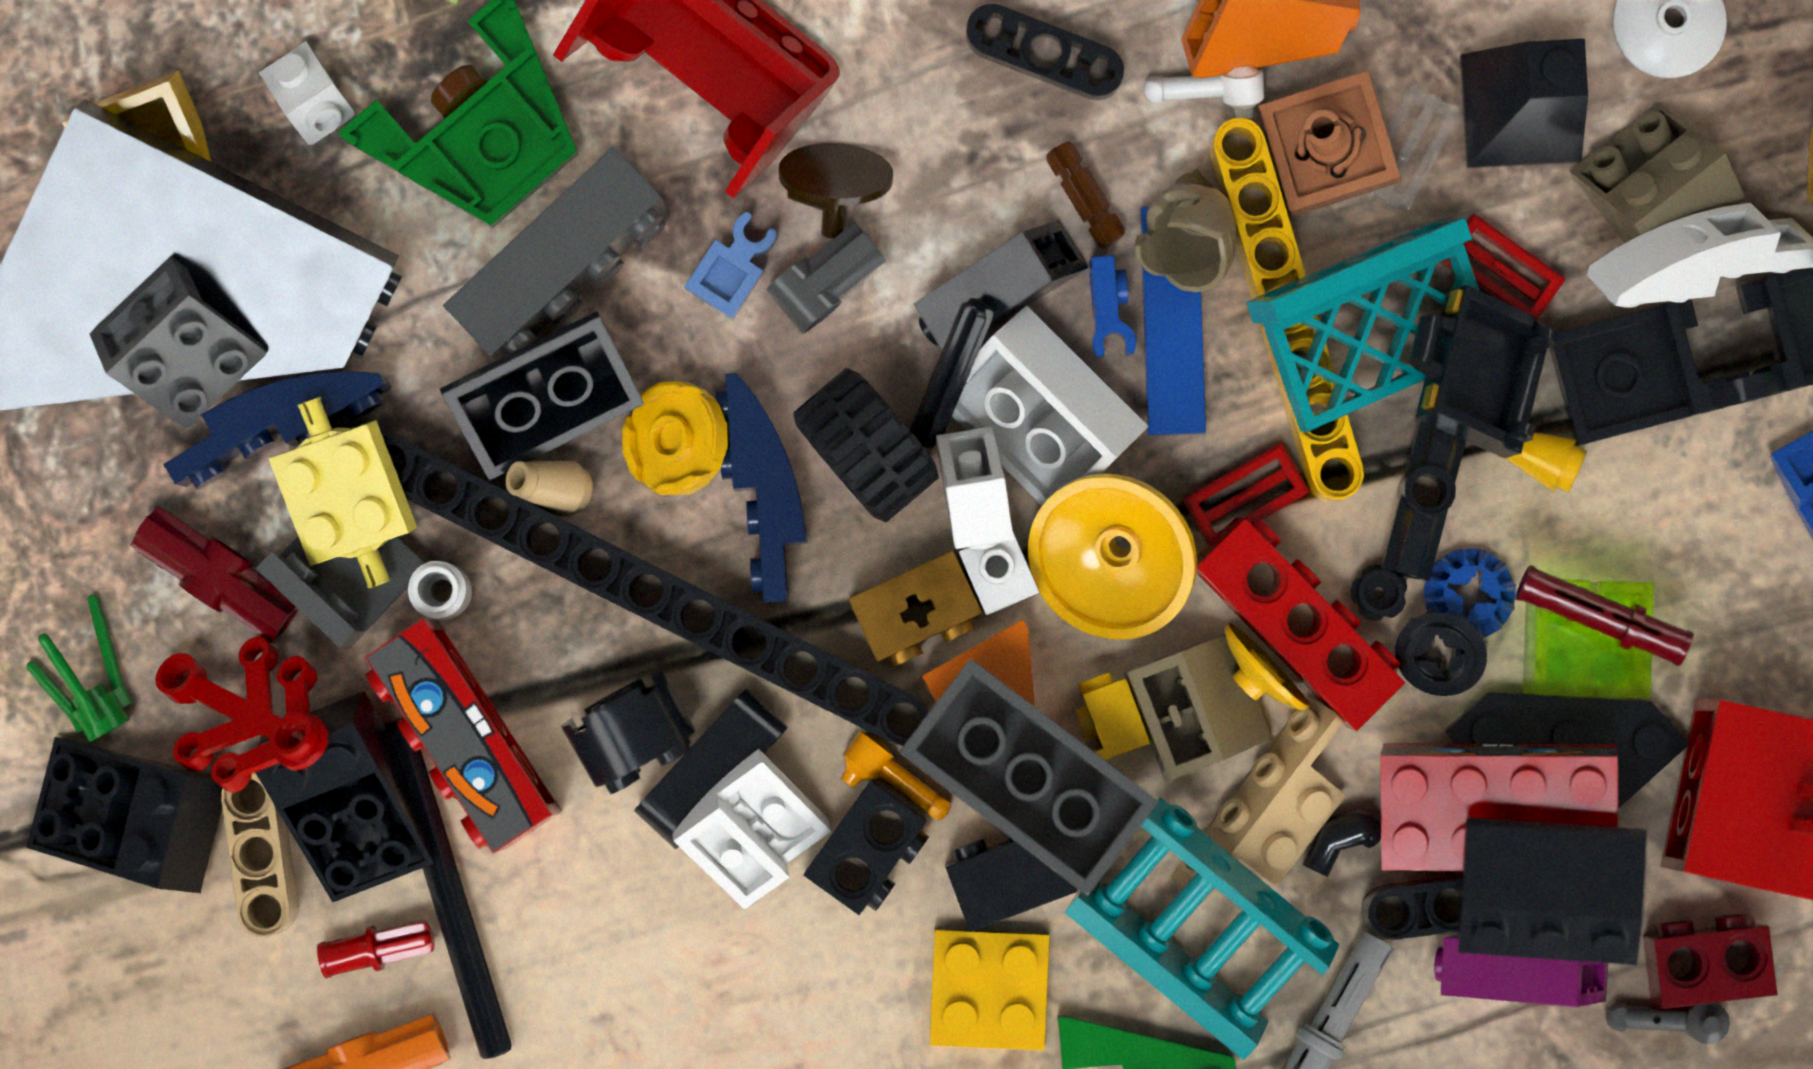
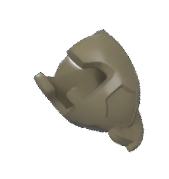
(1189, 235)

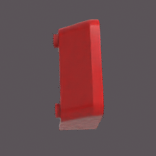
(729, 54)

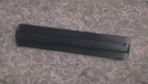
(951, 371)

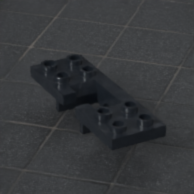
(1642, 369)

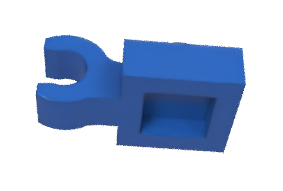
(1107, 291)

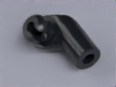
(1341, 833)

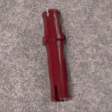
(1605, 616)

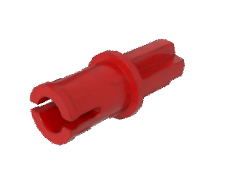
(375, 948)

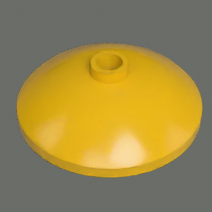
(1096, 581)

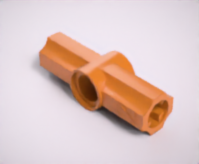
(407, 1046)

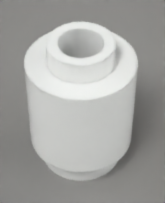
(422, 587)

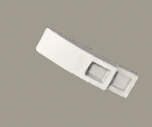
(1693, 252)

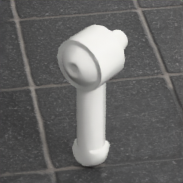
(1239, 89)

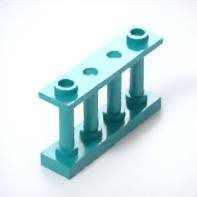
(1193, 980)

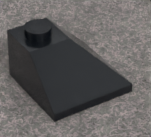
(1525, 103)

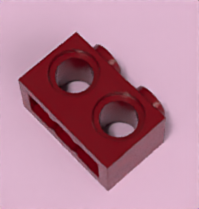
(1709, 977)

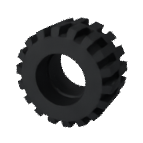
(866, 444)

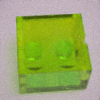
(1579, 661)

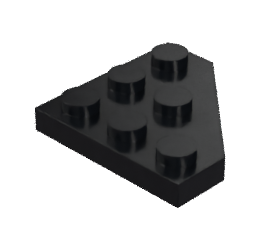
(1642, 733)

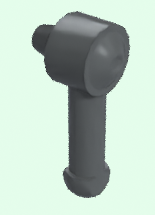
(1702, 1022)

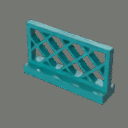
(1345, 283)

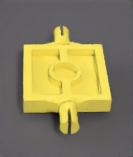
(343, 493)

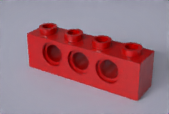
(1225, 570)

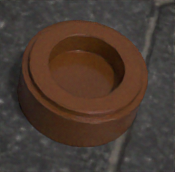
(456, 89)

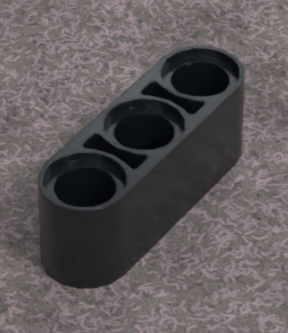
(723, 746)
(1418, 905)

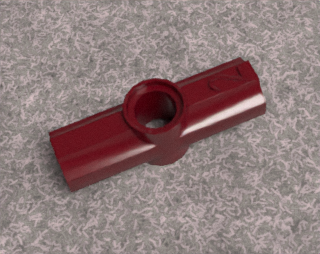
(214, 574)

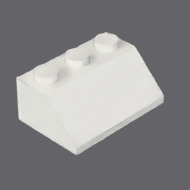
(1044, 407)

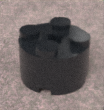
(630, 732)

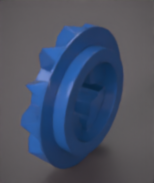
(1494, 580)

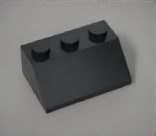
(542, 395)
(1552, 891)

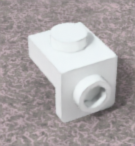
(307, 94)

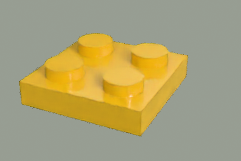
(989, 989)

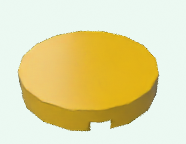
(675, 438)

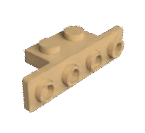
(1279, 801)

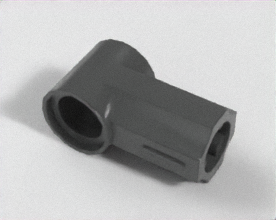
(815, 286)

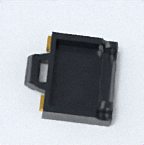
(1480, 370)

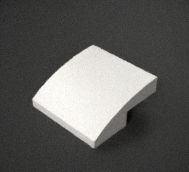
(751, 829)

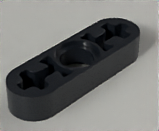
(1009, 25)

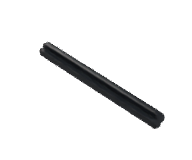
(454, 912)

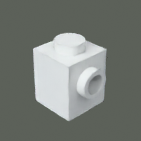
(998, 575)

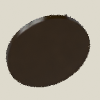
(832, 177)

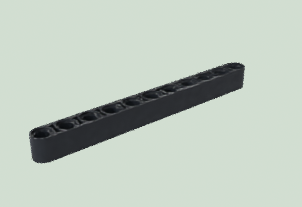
(676, 596)

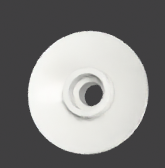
(1665, 50)

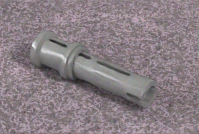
(1321, 1040)

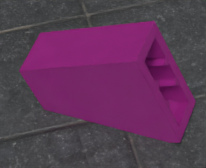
(1519, 978)

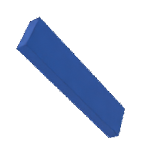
(1172, 355)

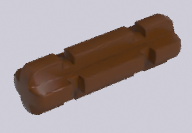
(1085, 194)

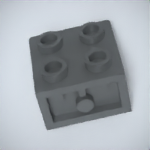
(174, 346)
(335, 590)

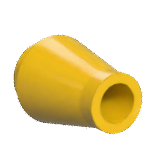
(1550, 460)

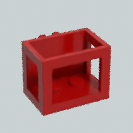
(1745, 799)

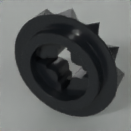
(1427, 670)

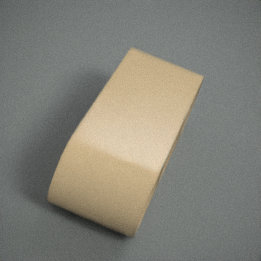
(250, 881)

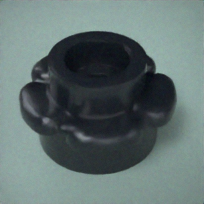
(1363, 593)

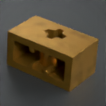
(937, 581)

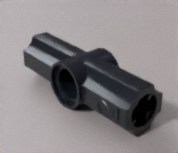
(1418, 529)

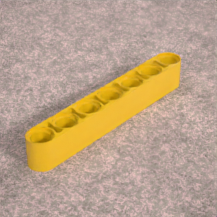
(1276, 228)

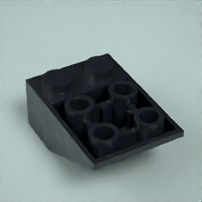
(352, 804)
(127, 816)

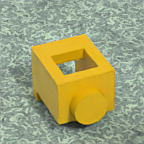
(1110, 716)

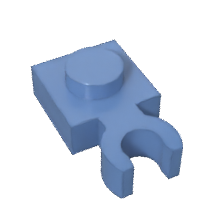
(726, 274)

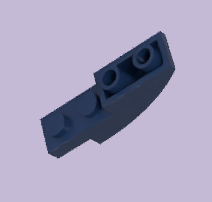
(250, 419)
(760, 464)

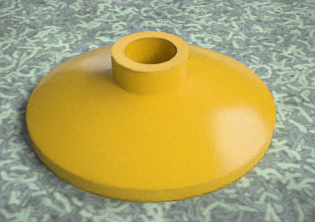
(1260, 673)

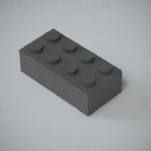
(559, 257)
(1028, 777)

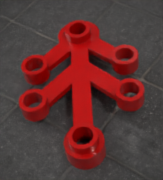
(294, 739)

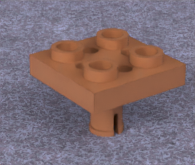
(1324, 124)

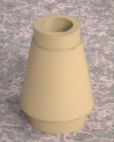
(553, 485)

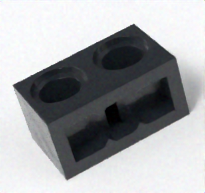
(854, 840)

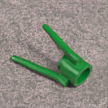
(91, 710)

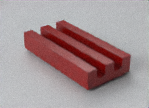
(1519, 255)
(1288, 471)

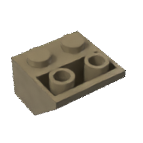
(1656, 174)
(1196, 708)

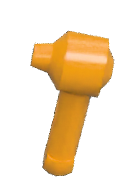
(870, 758)

